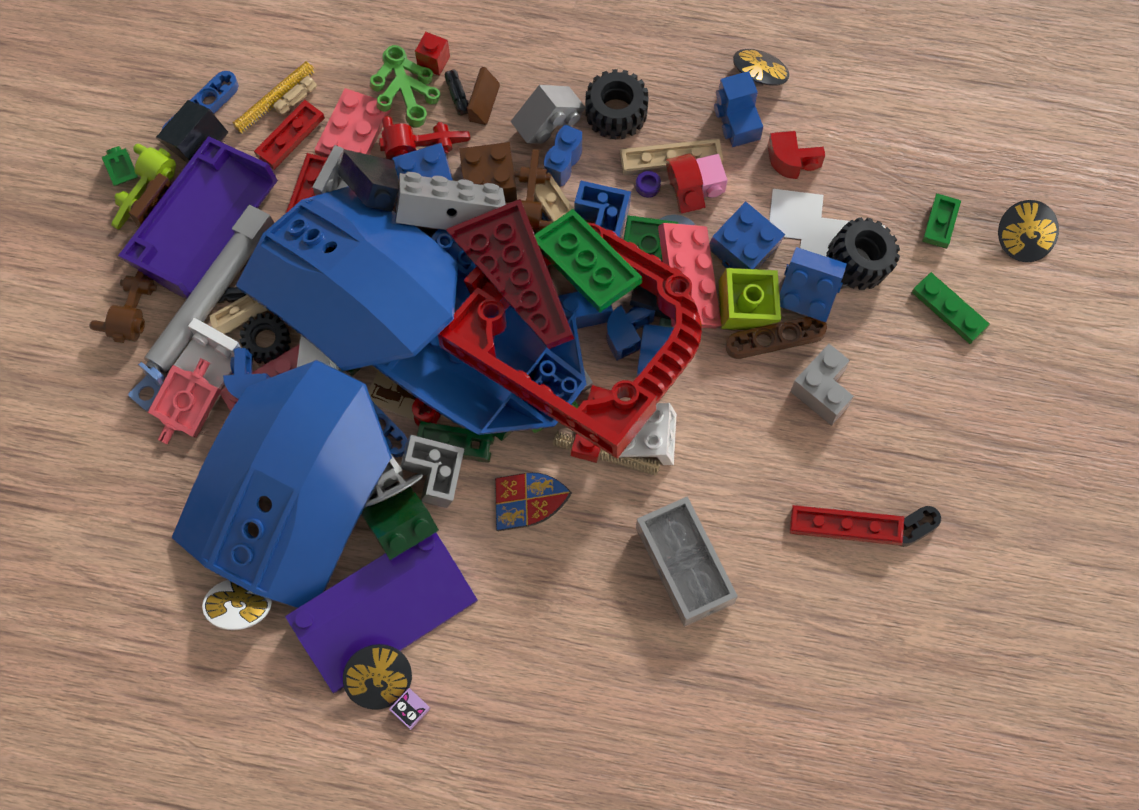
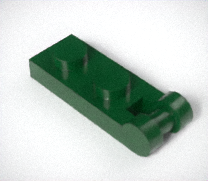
(460, 438)

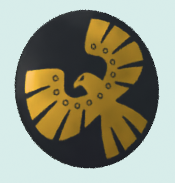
(762, 66)
(1028, 231)
(377, 676)

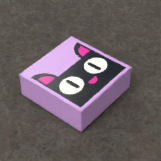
(409, 708)

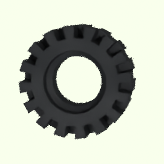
(258, 325)

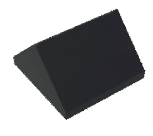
(190, 129)

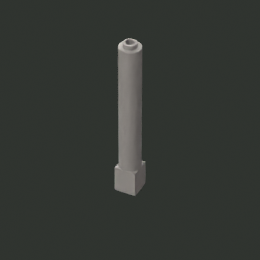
(210, 288)

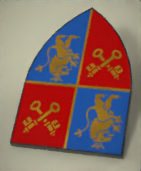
(527, 499)

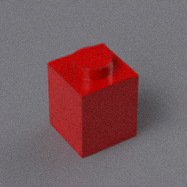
(432, 52)

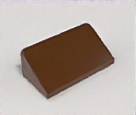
(483, 97)

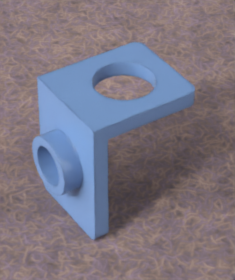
(152, 379)

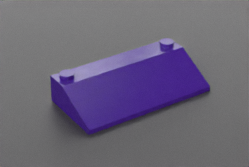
(198, 216)
(381, 604)

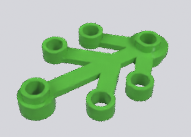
(396, 60)

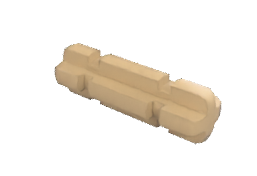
(295, 95)

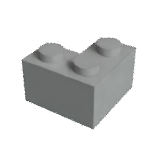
(545, 110)
(819, 388)
(438, 463)

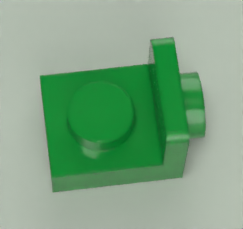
(119, 165)

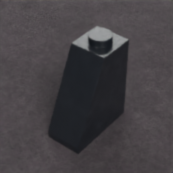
(370, 179)

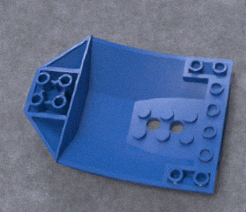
(366, 300)
(471, 396)
(315, 453)

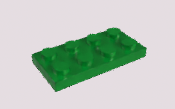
(587, 260)

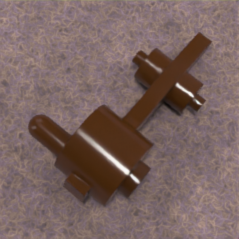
(533, 176)
(126, 321)

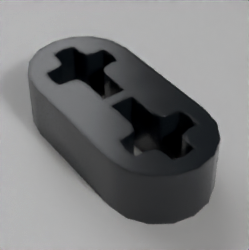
(920, 531)

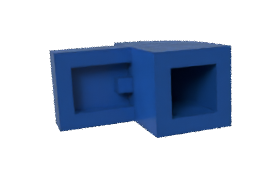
(622, 330)
(242, 368)

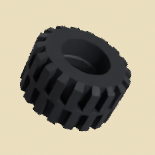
(616, 87)
(875, 242)

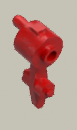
(399, 138)

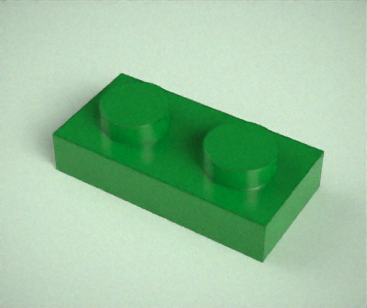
(941, 221)

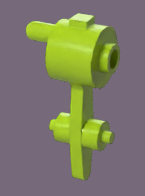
(147, 166)

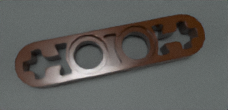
(778, 342)

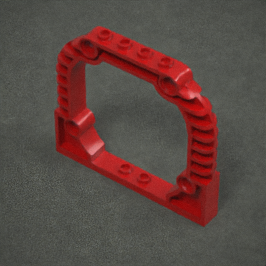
(605, 420)

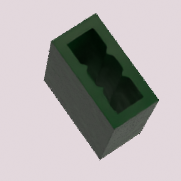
(399, 522)

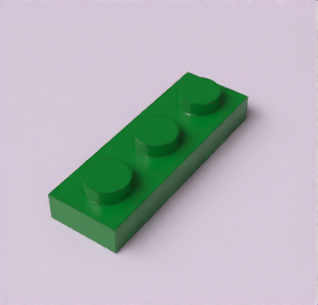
(950, 308)

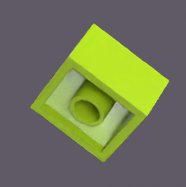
(749, 298)

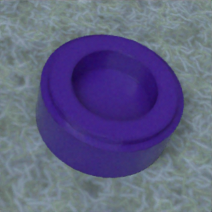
(648, 184)

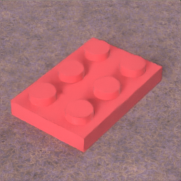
(352, 125)

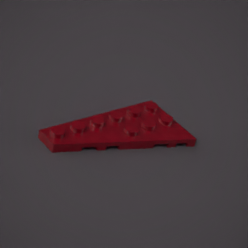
(511, 259)

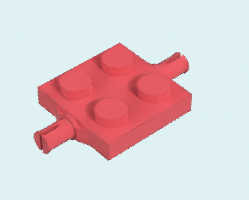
(184, 401)

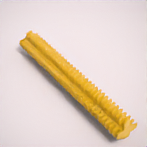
(272, 97)

